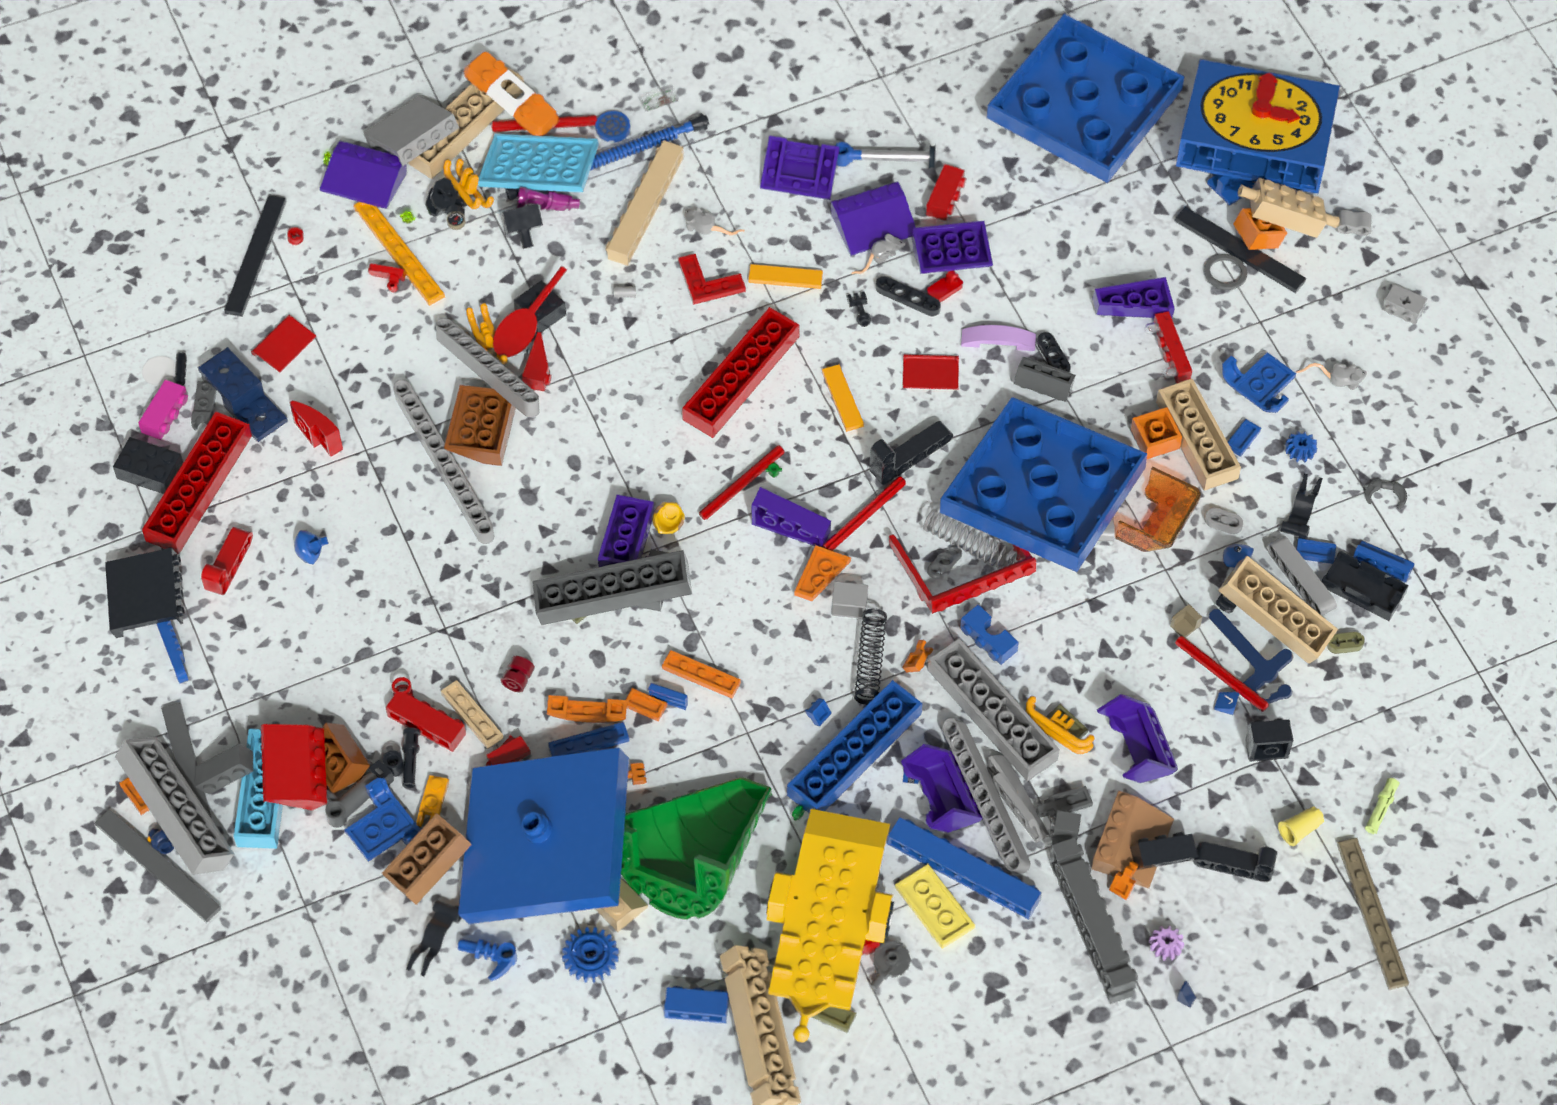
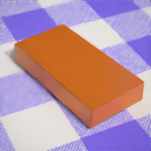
(645, 704)

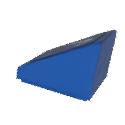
(1226, 702)

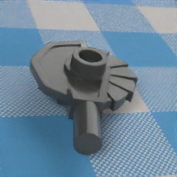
(890, 960)

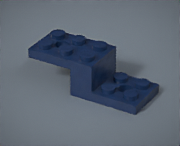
(242, 393)

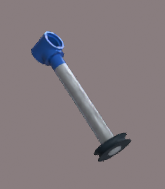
(848, 154)

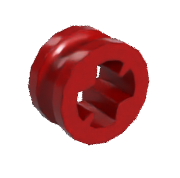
(297, 240)

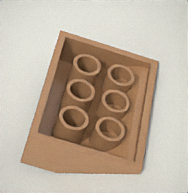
(1129, 821)

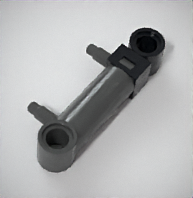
(357, 794)

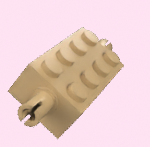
(1288, 207)

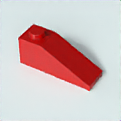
(536, 371)

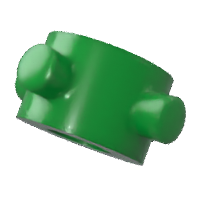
(773, 470)
(798, 812)

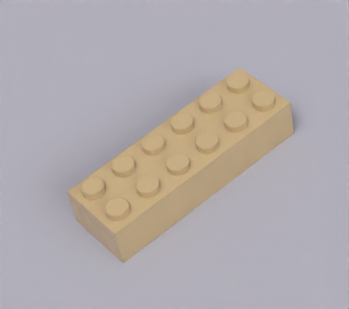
(1201, 436)
(1278, 609)

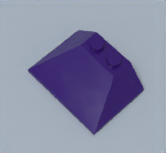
(799, 168)

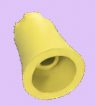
(1300, 825)

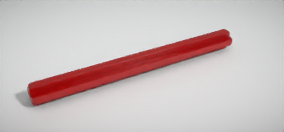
(563, 122)
(741, 482)
(864, 514)
(1222, 673)

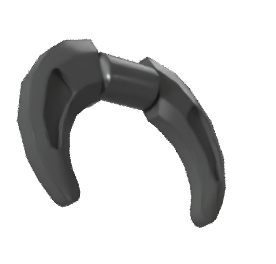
(1378, 484)

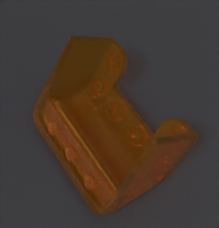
(1174, 506)

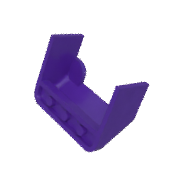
(1143, 737)

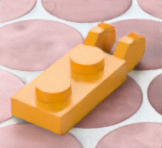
(432, 798)

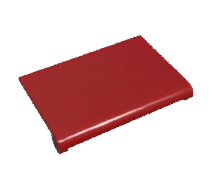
(284, 343)
(931, 372)

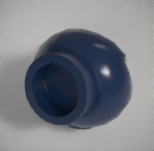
(160, 841)

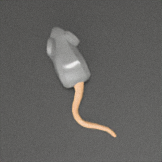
(703, 223)
(883, 249)
(1341, 375)

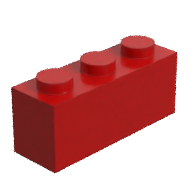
(946, 192)

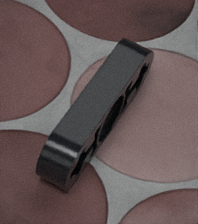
(1053, 347)

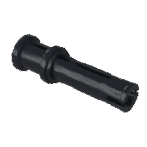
(410, 749)

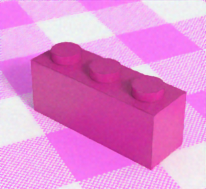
(163, 409)

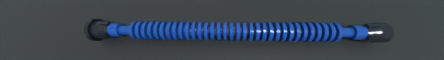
(635, 146)

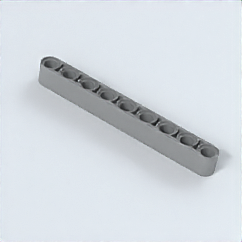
(487, 367)
(992, 801)

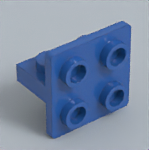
(1228, 187)

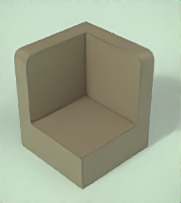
(1186, 621)

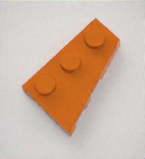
(820, 572)

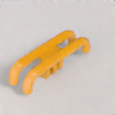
(487, 333)
(1058, 729)

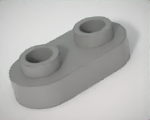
(1224, 521)

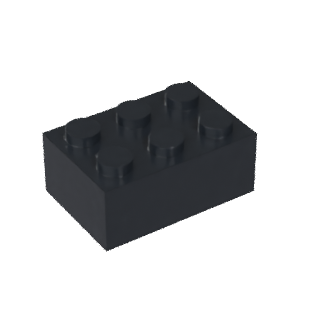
(147, 465)

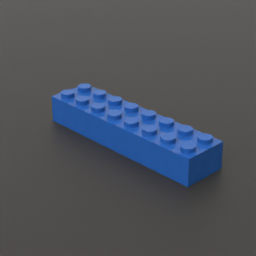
(855, 748)

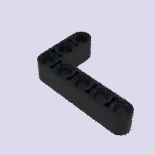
(890, 463)

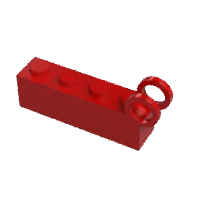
(419, 714)

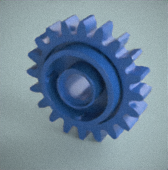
(594, 966)

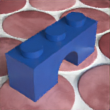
(999, 646)

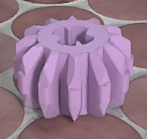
(1166, 950)

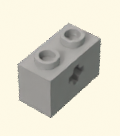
(1404, 304)

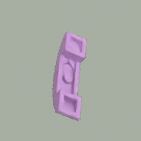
(998, 335)

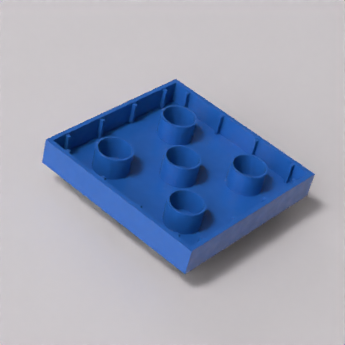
(1085, 98)
(1043, 484)
(545, 836)

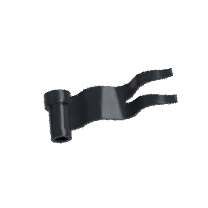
(1301, 510)
(434, 933)

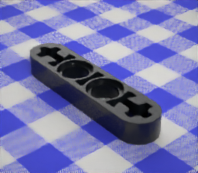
(909, 294)

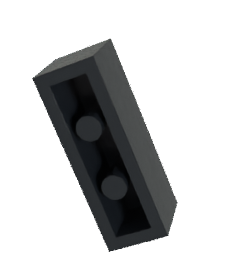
(1164, 850)

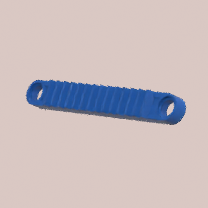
(173, 649)

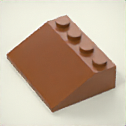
(480, 425)

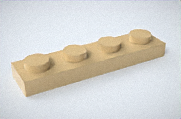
(472, 714)

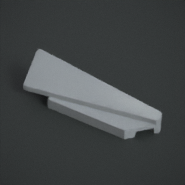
(1016, 797)

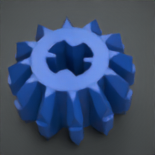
(1301, 446)

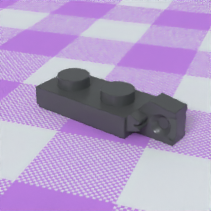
(1066, 801)

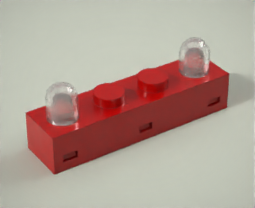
(1173, 349)

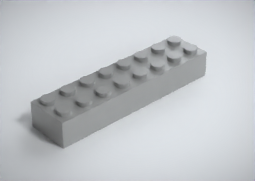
(993, 710)
(174, 805)

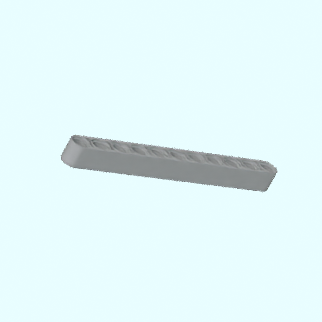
(444, 468)

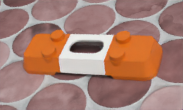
(529, 111)

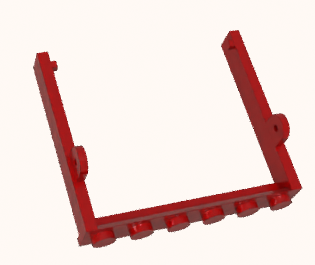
(1024, 567)

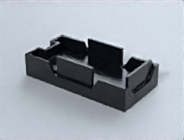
(1364, 586)

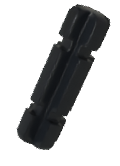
(180, 368)

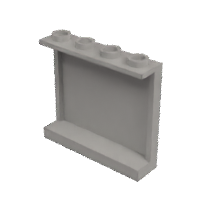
(412, 129)

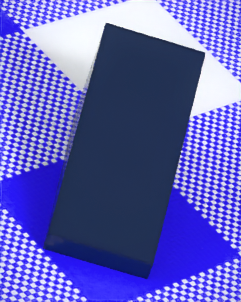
(1186, 995)

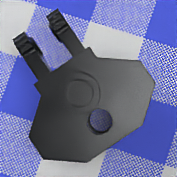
(444, 199)

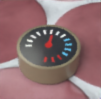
(456, 220)

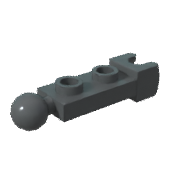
(203, 404)

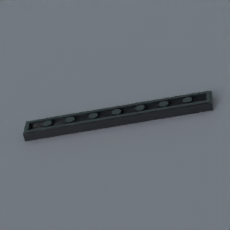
(1238, 248)
(255, 256)

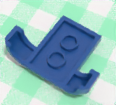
(1260, 382)
(383, 825)

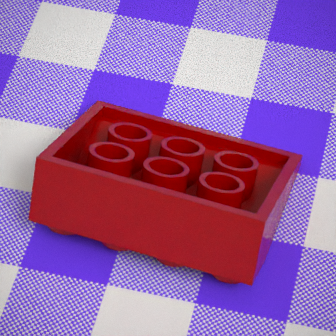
(294, 765)

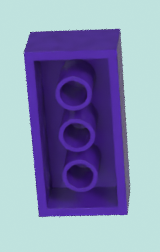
(626, 531)

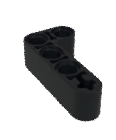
(1236, 861)

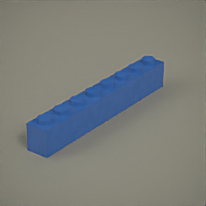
(964, 867)

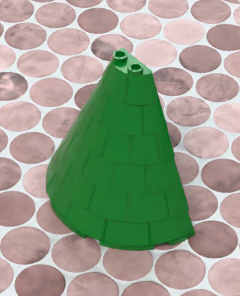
(691, 846)

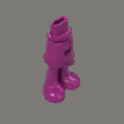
(548, 201)

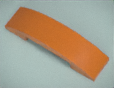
(586, 711)

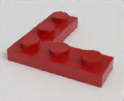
(706, 291)

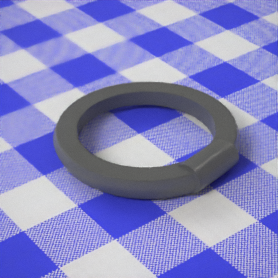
(1225, 286)

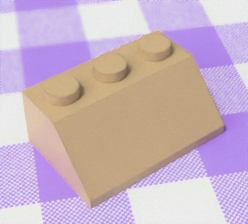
(629, 908)

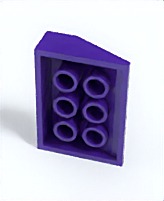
(363, 174)
(872, 215)
(951, 247)

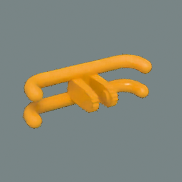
(467, 185)

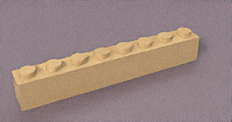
(645, 203)

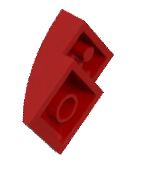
(316, 428)

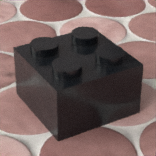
(550, 310)
(1269, 740)

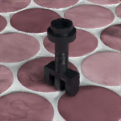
(863, 318)

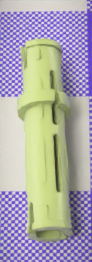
(1385, 799)

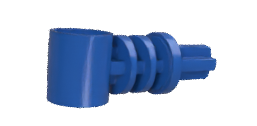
(494, 952)

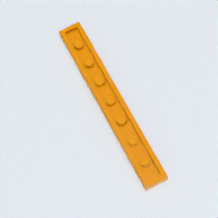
(400, 252)

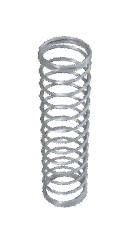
(1012, 554)

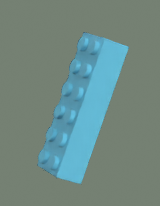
(256, 819)

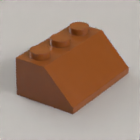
(342, 758)

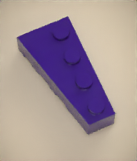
(1134, 299)
(789, 519)

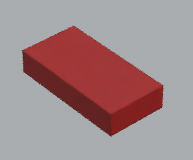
(509, 752)

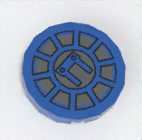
(612, 126)

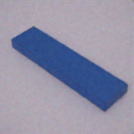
(590, 740)

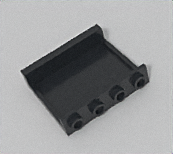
(144, 590)

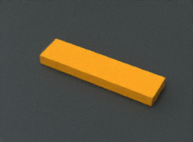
(785, 276)
(842, 398)

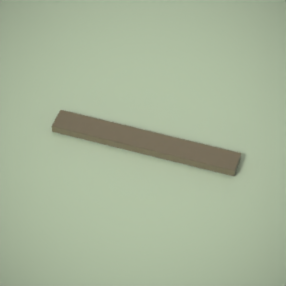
(1373, 914)

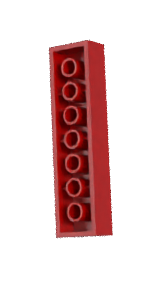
(740, 372)
(197, 482)

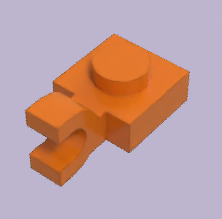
(916, 659)
(1123, 882)

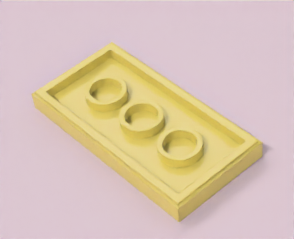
(935, 906)

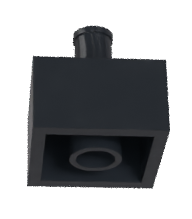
(522, 221)

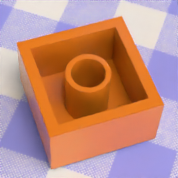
(1257, 232)
(1156, 433)

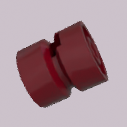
(517, 674)

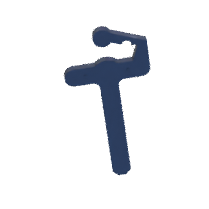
(1265, 670)

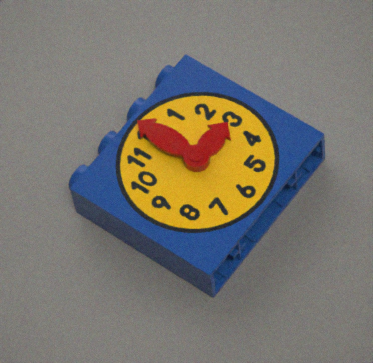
(1258, 126)

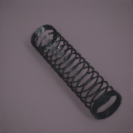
(876, 623)

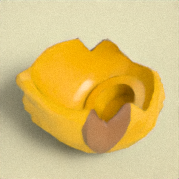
(668, 518)

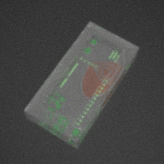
(658, 98)

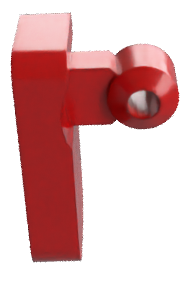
(391, 273)
(946, 286)

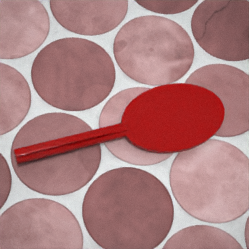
(520, 326)

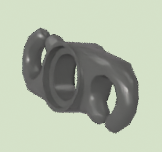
(936, 565)

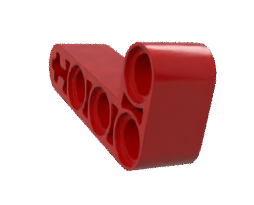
(219, 576)

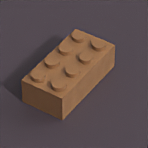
(426, 859)

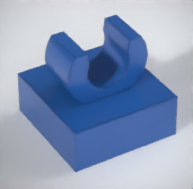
(818, 712)

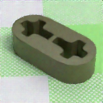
(1346, 644)

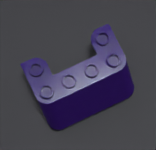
(944, 787)

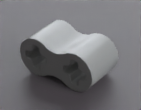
(1355, 223)

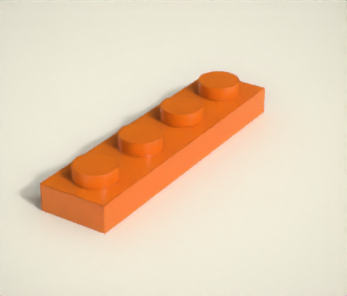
(701, 674)

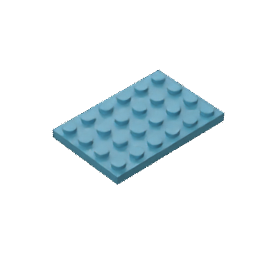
(538, 162)

